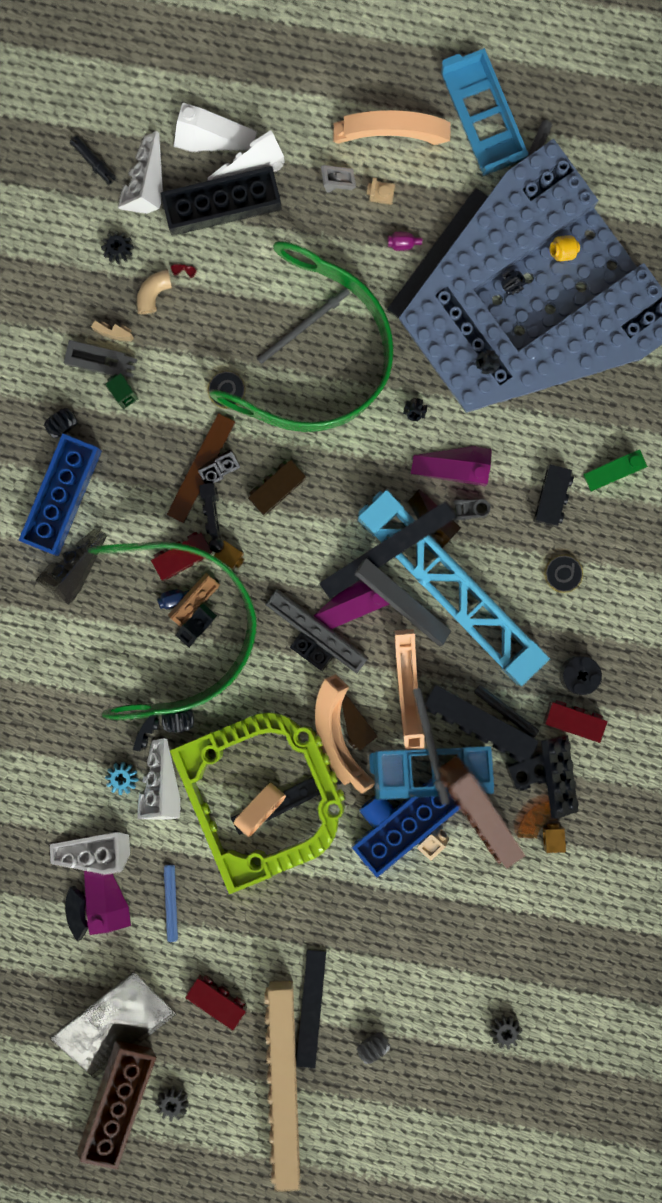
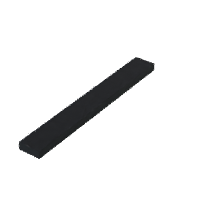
(437, 252)
(390, 547)

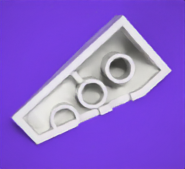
(207, 131)
(262, 154)
(146, 182)
(161, 793)
(94, 854)

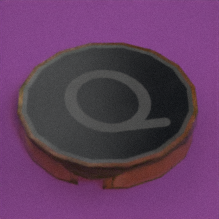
(227, 382)
(563, 573)

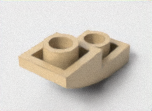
(118, 333)

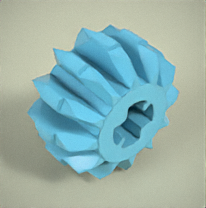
(124, 786)

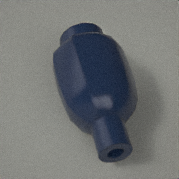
(171, 598)

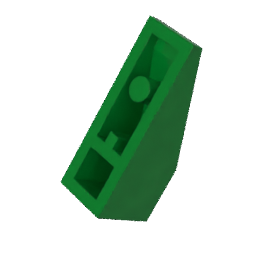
(615, 470)

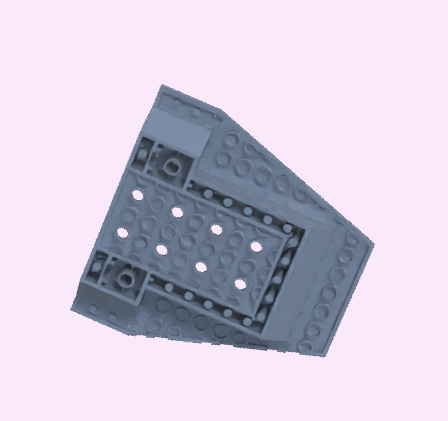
(589, 331)

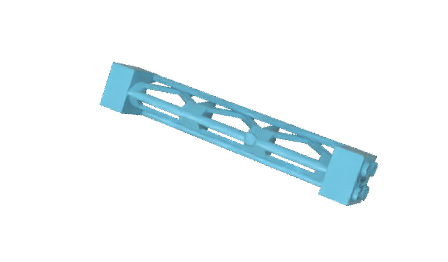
(518, 668)

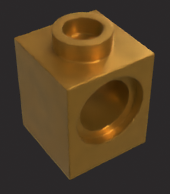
(230, 556)
(554, 838)

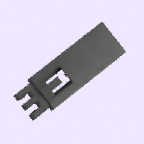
(93, 359)

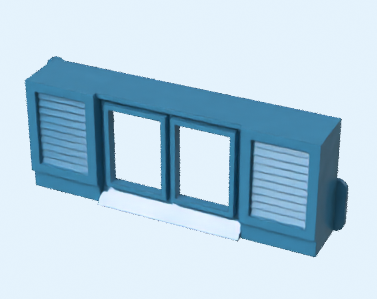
(470, 76)
(394, 771)

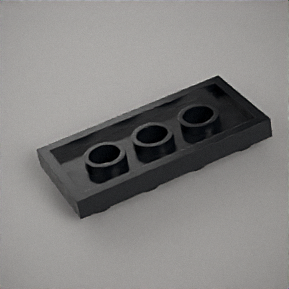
(559, 776)

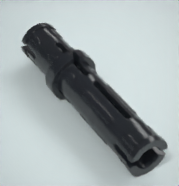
(98, 166)

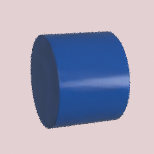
(376, 811)

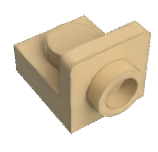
(380, 192)
(433, 843)

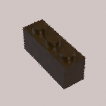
(276, 487)

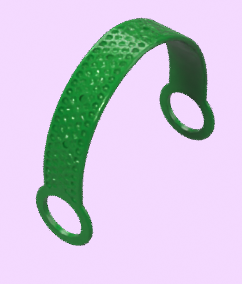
(370, 301)
(227, 679)

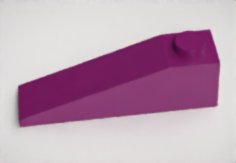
(461, 465)
(350, 604)
(105, 904)

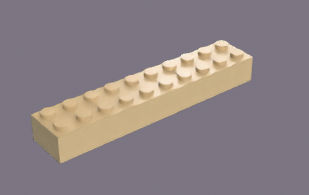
(283, 1091)

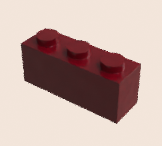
(176, 560)
(575, 721)
(216, 1001)

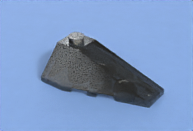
(70, 574)

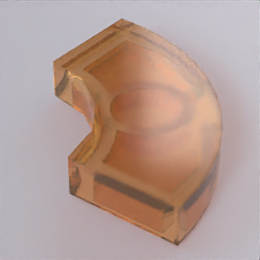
(534, 820)

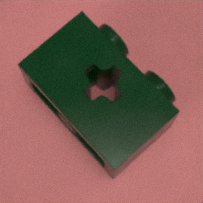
(121, 390)

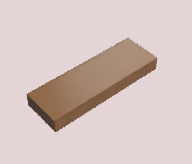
(193, 599)

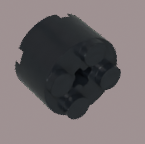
(591, 679)

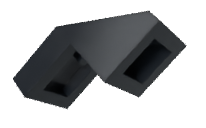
(196, 625)

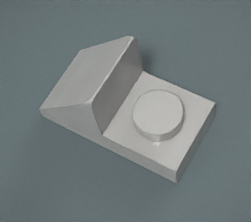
(338, 178)

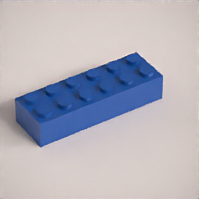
(60, 495)
(402, 830)

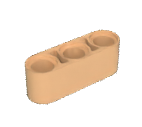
(259, 809)

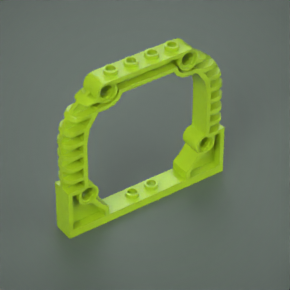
(237, 868)

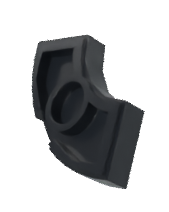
(75, 913)

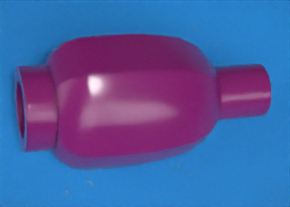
(403, 241)

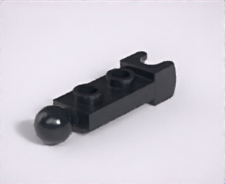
(210, 496)

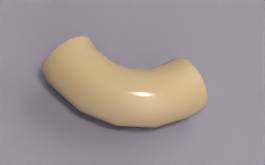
(150, 289)

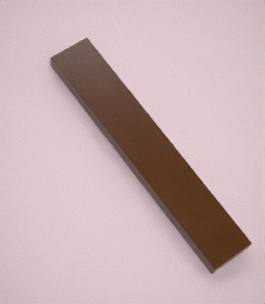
(209, 450)

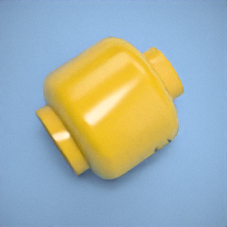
(564, 248)

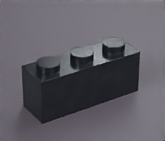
(553, 496)

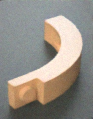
(392, 123)
(407, 681)
(329, 729)

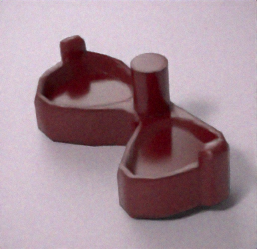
(177, 269)

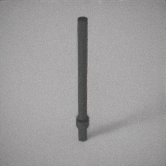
(331, 303)
(430, 745)

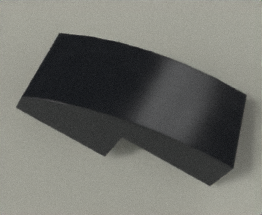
(218, 467)
(311, 652)
(149, 726)

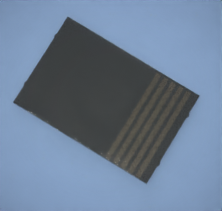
(124, 1014)

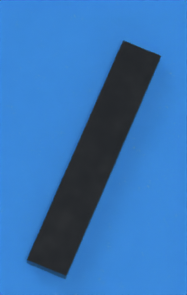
(294, 796)
(311, 1008)

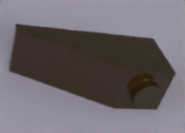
(423, 504)
(358, 729)

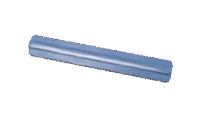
(170, 902)

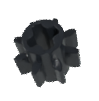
(513, 282)
(488, 362)
(415, 409)

